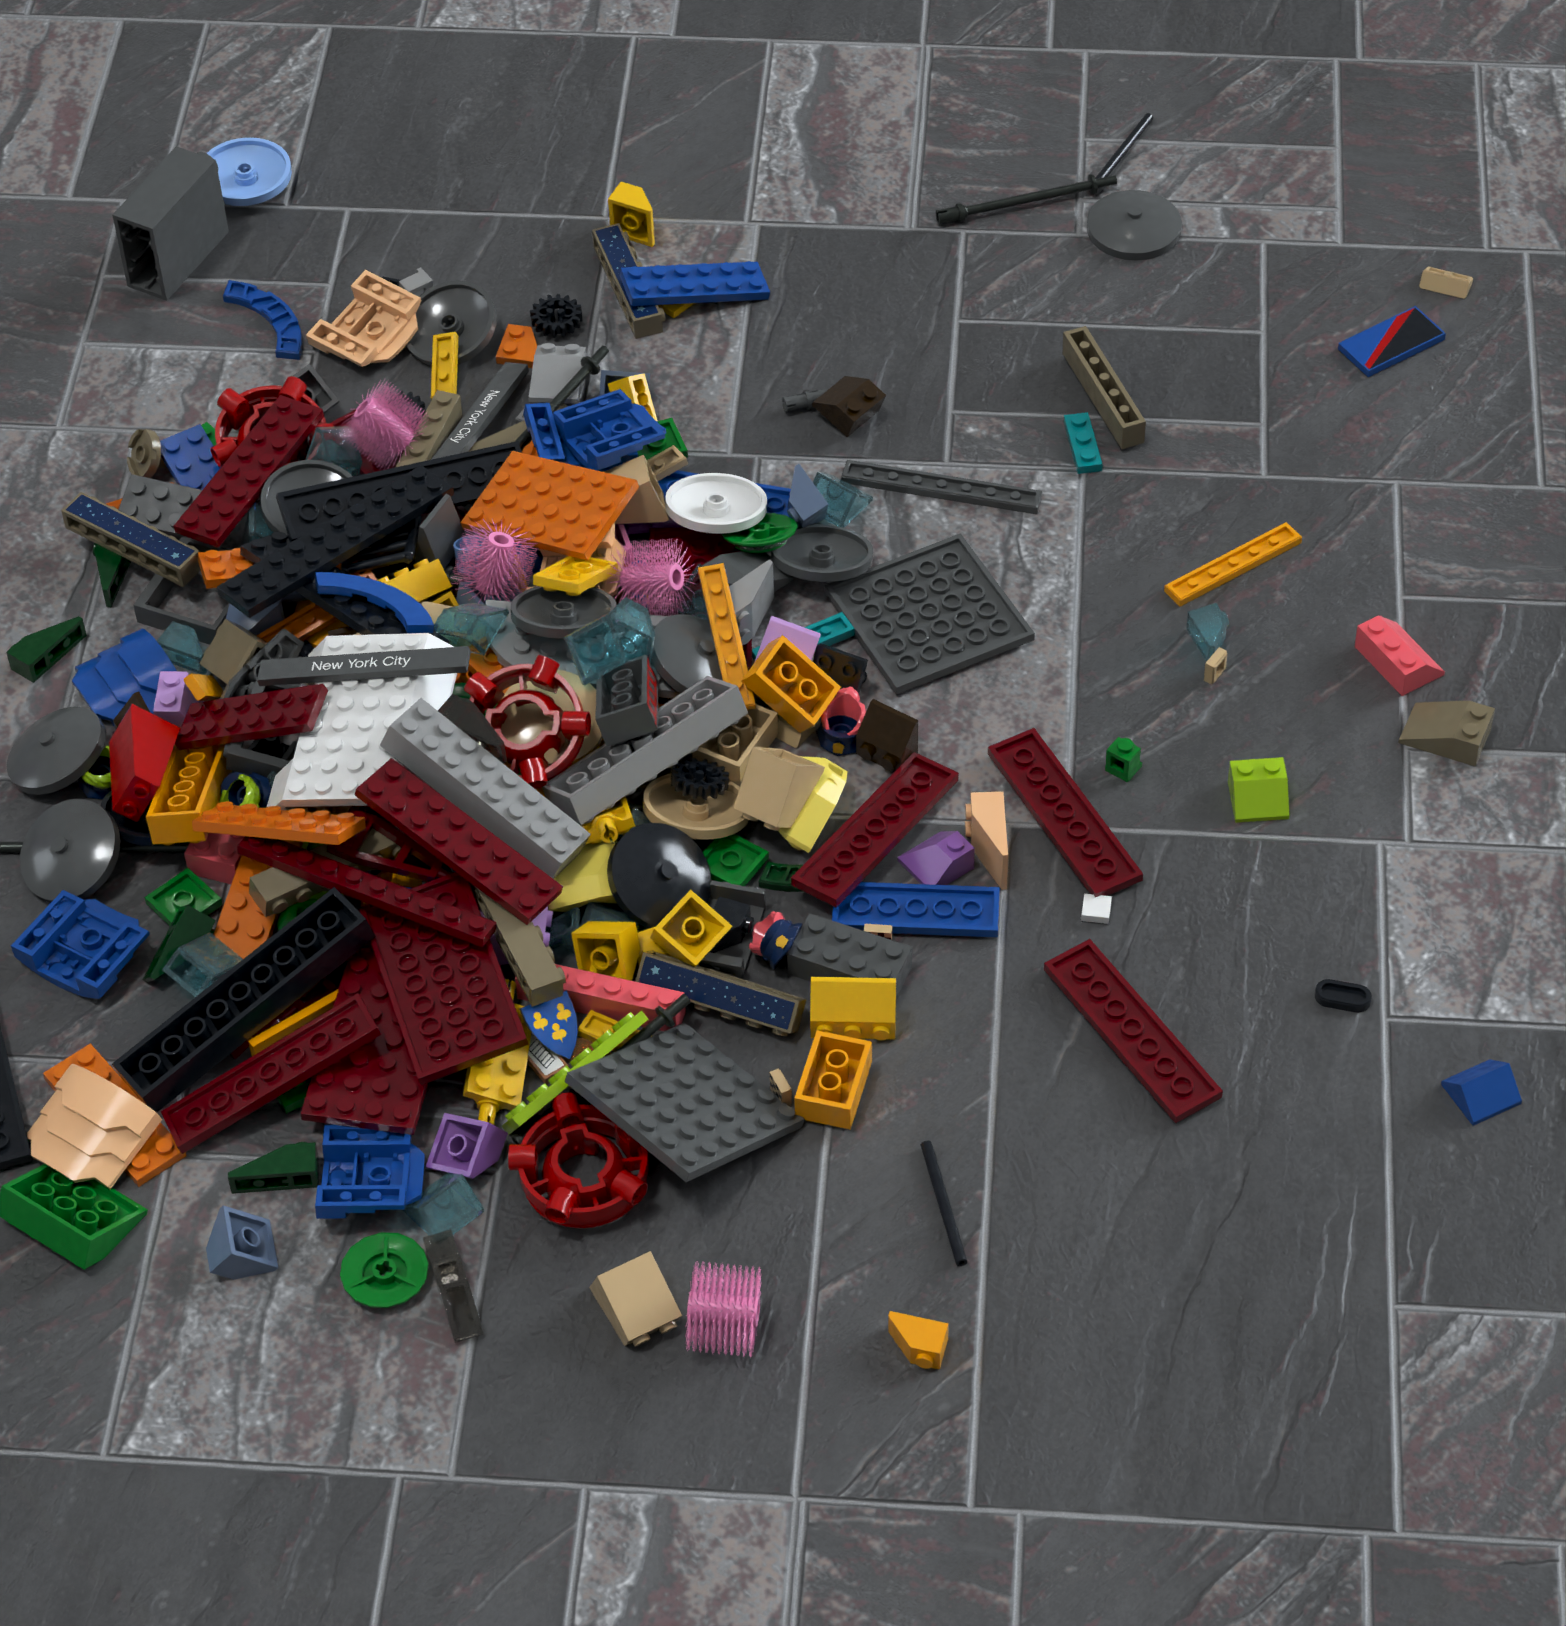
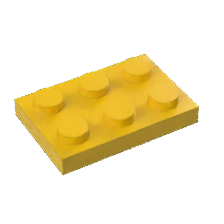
(574, 575)

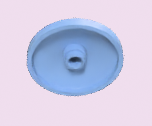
(251, 170)

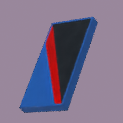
(1391, 341)

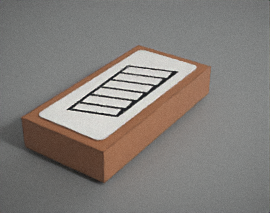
(543, 1061)

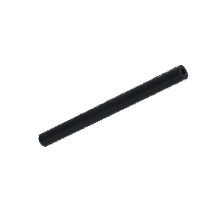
(1126, 145)
(943, 1203)

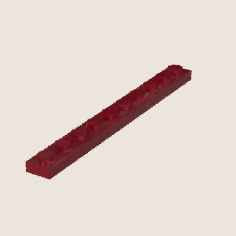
(369, 889)

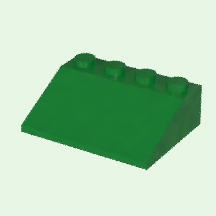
(69, 1217)

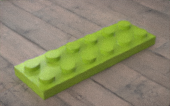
(545, 1094)

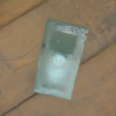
(562, 928)

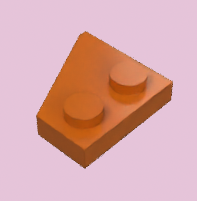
(517, 346)

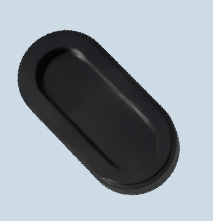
(1343, 995)

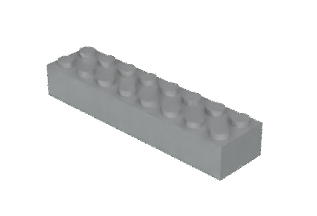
(619, 769)
(484, 788)

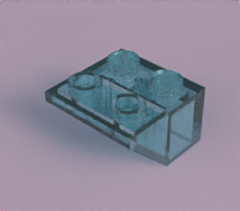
(201, 963)

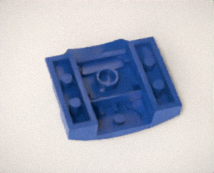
(606, 429)
(547, 439)
(120, 672)
(79, 944)
(367, 1172)

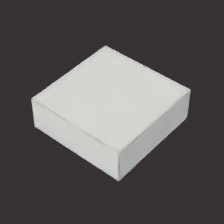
(1096, 909)

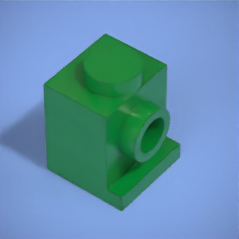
(1126, 751)

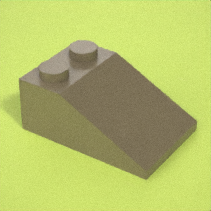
(1449, 729)

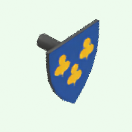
(553, 1024)

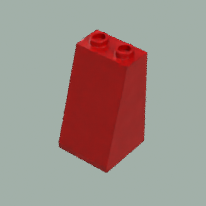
(139, 760)

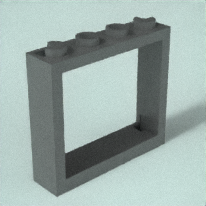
(148, 603)

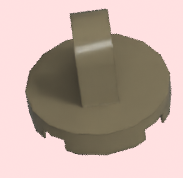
(145, 453)

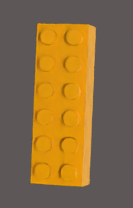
(186, 790)

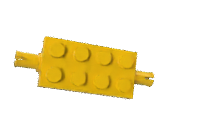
(610, 823)
(500, 1080)

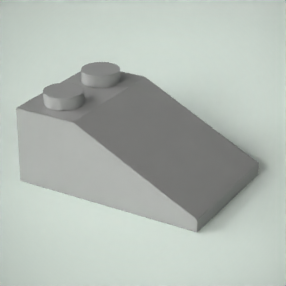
(553, 370)
(752, 598)

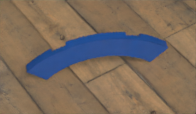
(274, 311)
(406, 609)

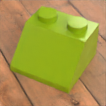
(1258, 789)

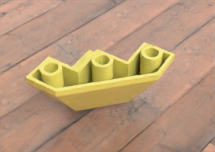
(817, 807)
(585, 879)

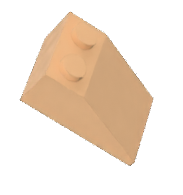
(989, 833)

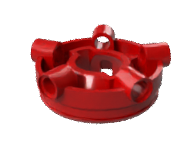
(238, 410)
(568, 725)
(568, 1200)

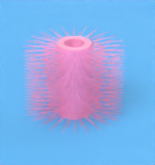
(383, 424)
(494, 563)
(652, 577)
(724, 1309)

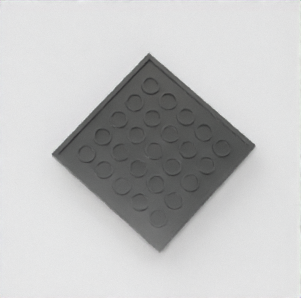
(929, 613)
(684, 1101)

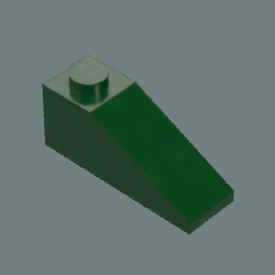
(111, 570)
(44, 648)
(185, 927)
(282, 1169)

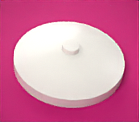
(716, 503)

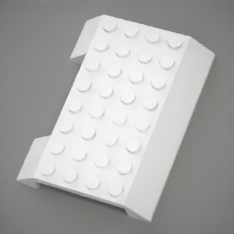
(353, 722)

